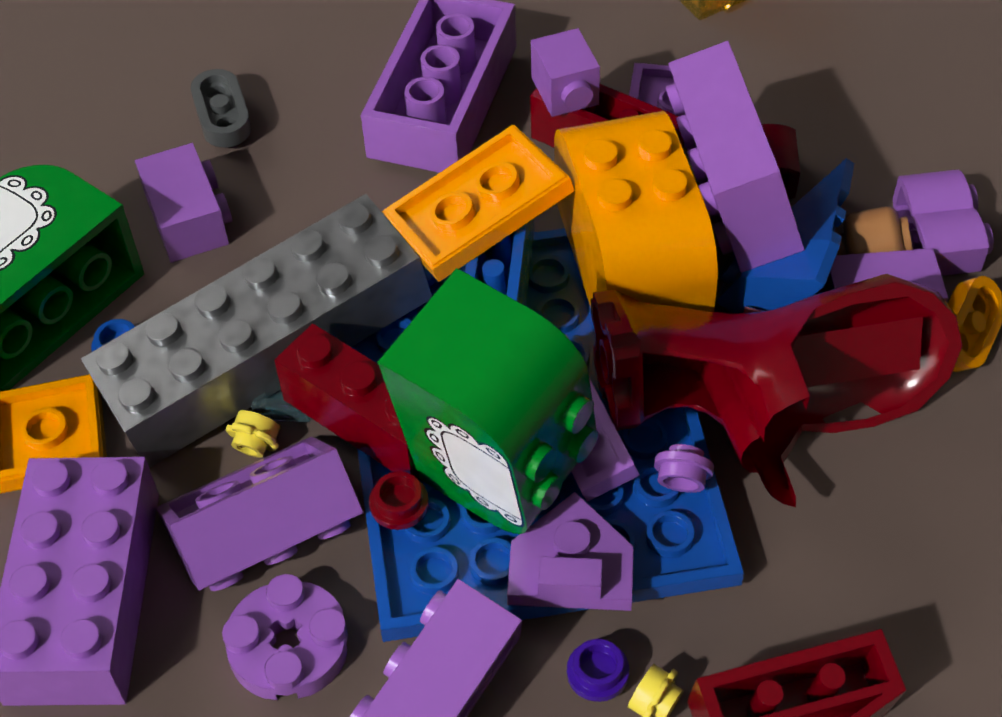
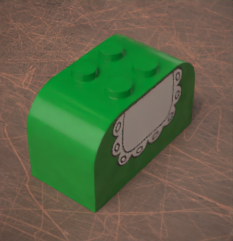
(60, 262)
(490, 402)

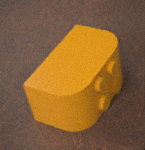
(637, 212)

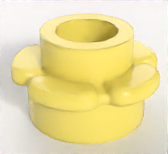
(253, 433)
(656, 693)

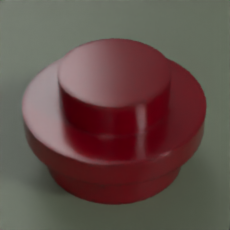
(398, 501)

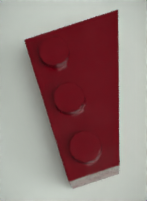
(827, 680)

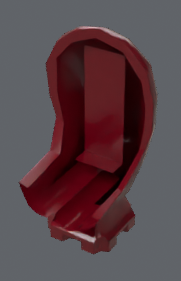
(778, 367)

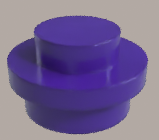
(598, 670)

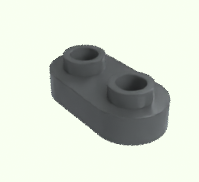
(220, 108)

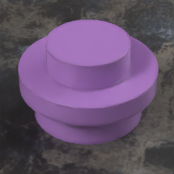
(683, 468)

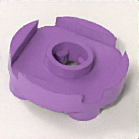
(286, 670)

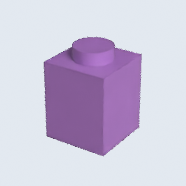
(565, 72)

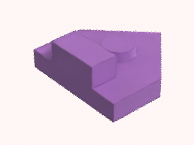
(571, 561)

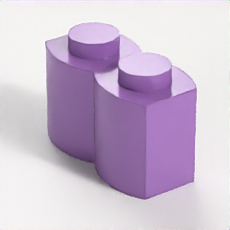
(944, 218)

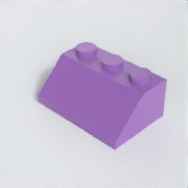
(260, 513)

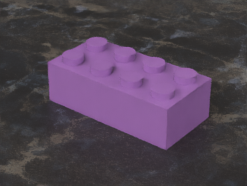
(439, 83)
(732, 158)
(75, 581)

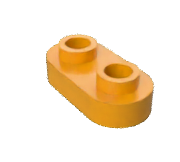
(979, 318)

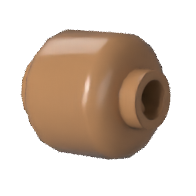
(874, 232)

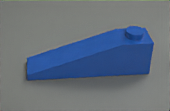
(801, 273)

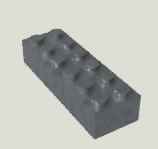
(219, 345)

